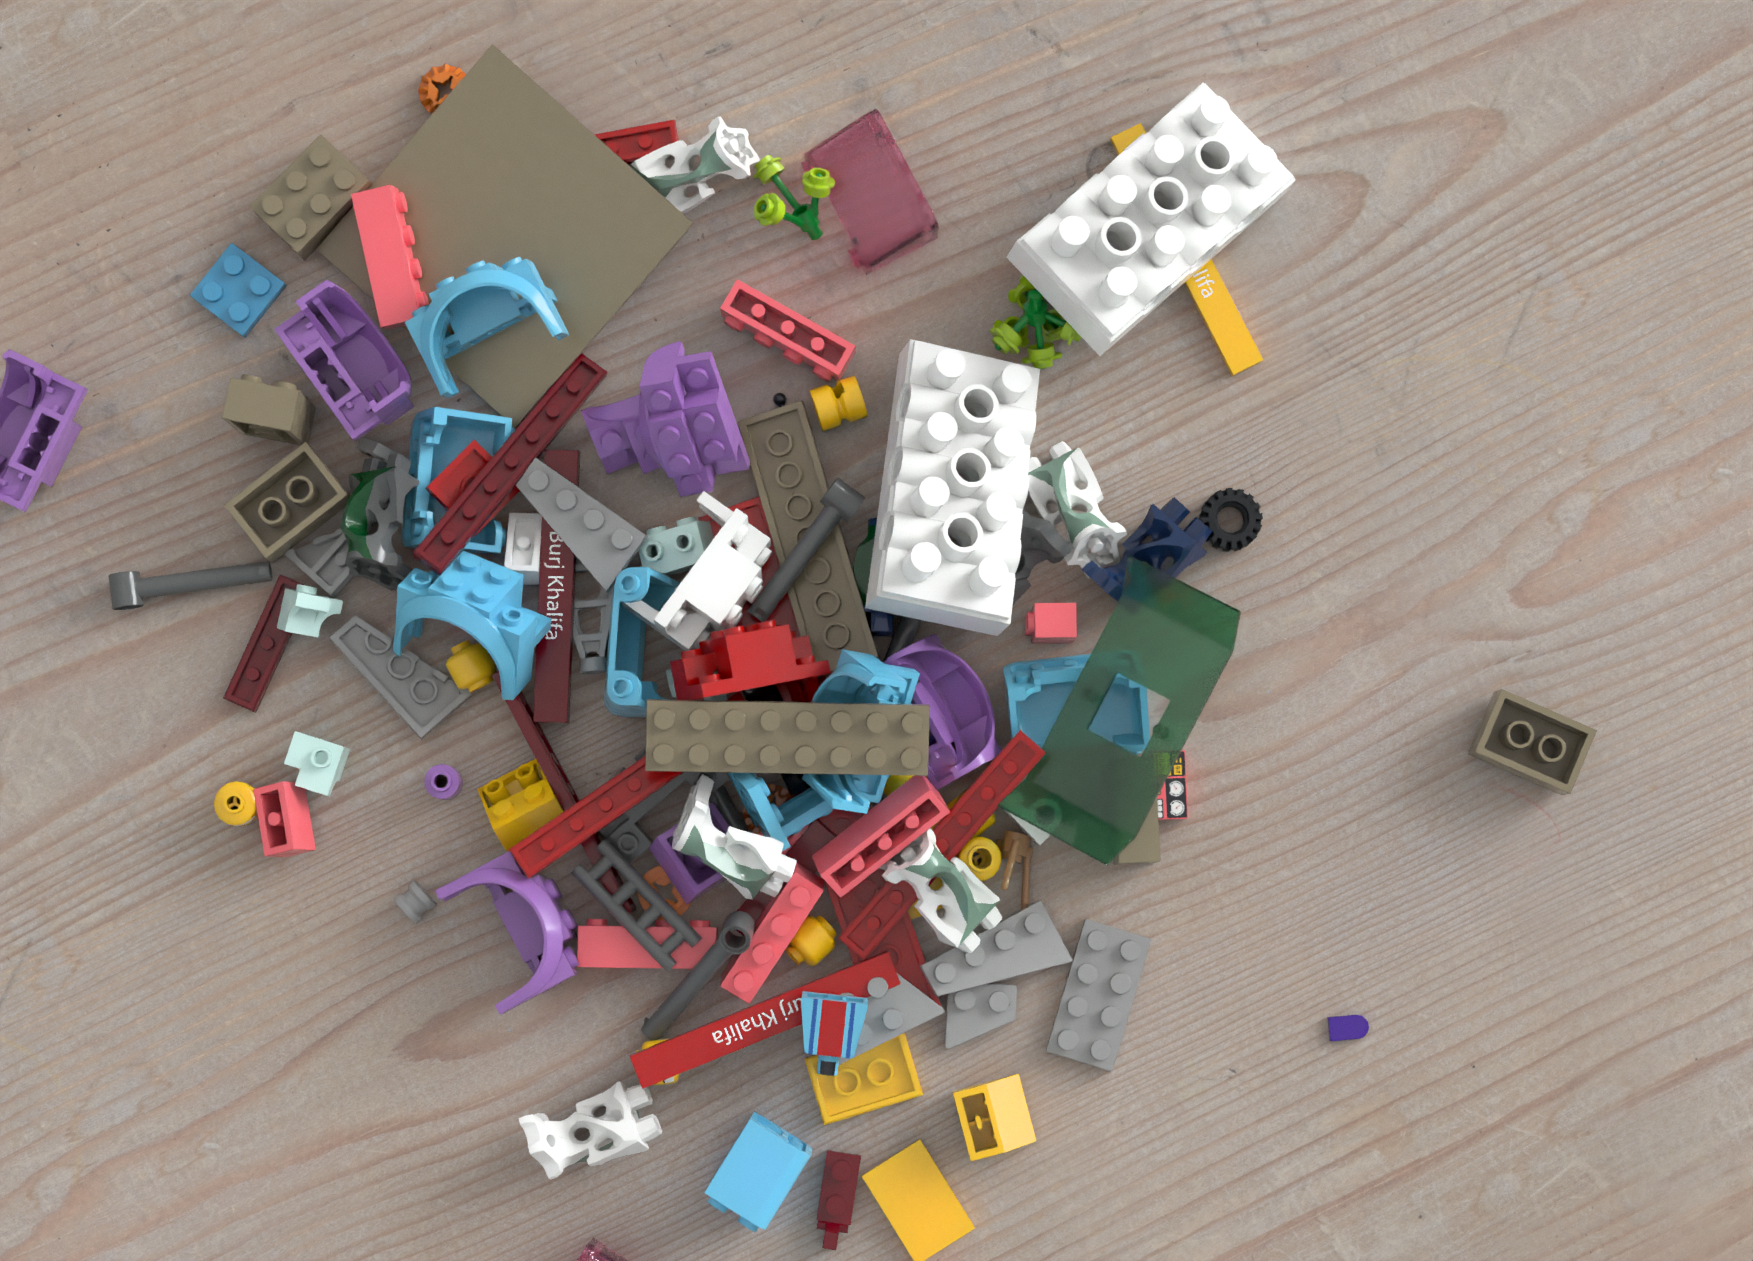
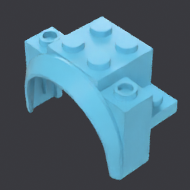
(477, 309)
(482, 602)
(856, 682)

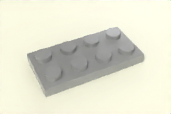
(1098, 995)

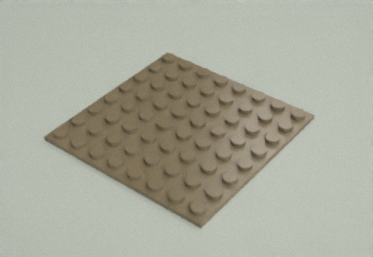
(511, 178)

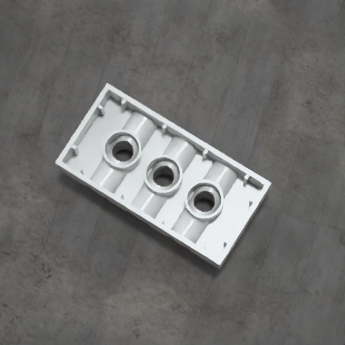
(1165, 210)
(925, 500)

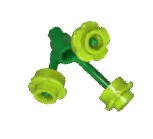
(771, 209)

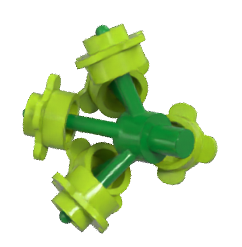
(1014, 331)

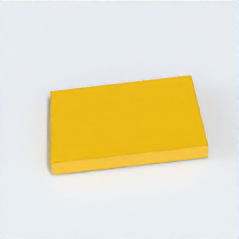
(866, 1081)
(918, 1201)

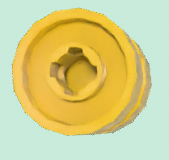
(838, 403)

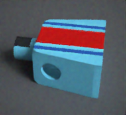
(831, 1027)

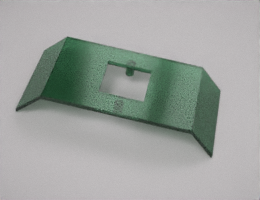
(1165, 641)

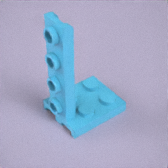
(781, 820)

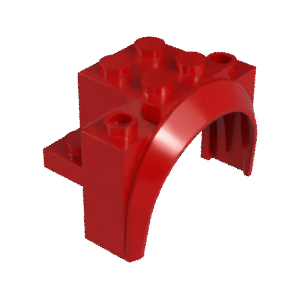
(747, 660)

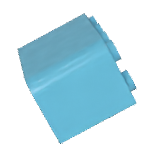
(758, 1172)

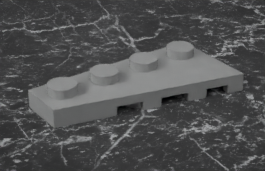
(587, 527)
(409, 685)
(1010, 949)

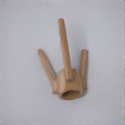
(1014, 848)

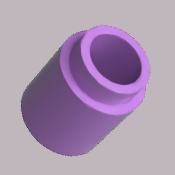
(453, 786)

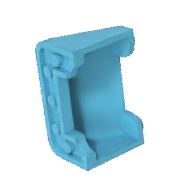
(435, 442)
(1041, 687)
(624, 690)

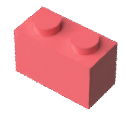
(1052, 623)
(284, 819)

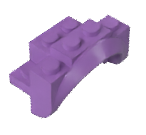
(692, 434)
(618, 435)
(958, 710)

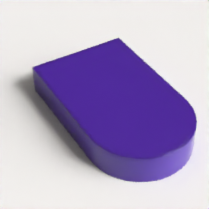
(1347, 1027)

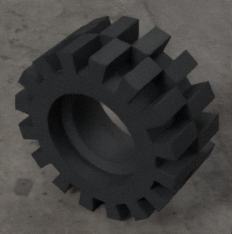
(1249, 511)

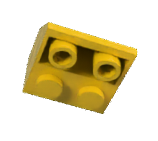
(519, 803)
(994, 1117)

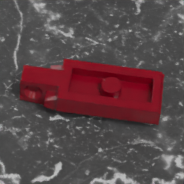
(837, 1195)

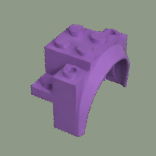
(352, 364)
(34, 427)
(532, 919)

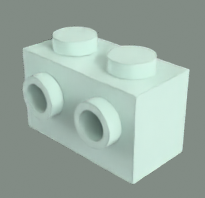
(676, 548)

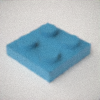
(238, 290)

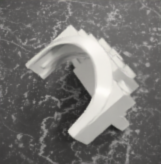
(715, 584)

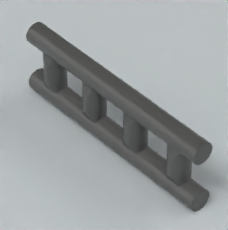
(634, 883)

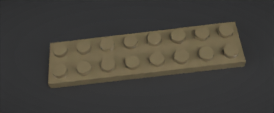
(790, 491)
(787, 737)

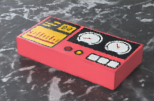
(1173, 795)

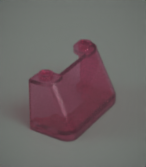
(874, 193)

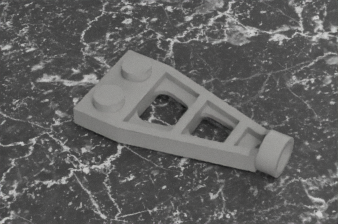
(592, 642)

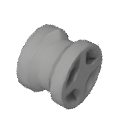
(415, 901)

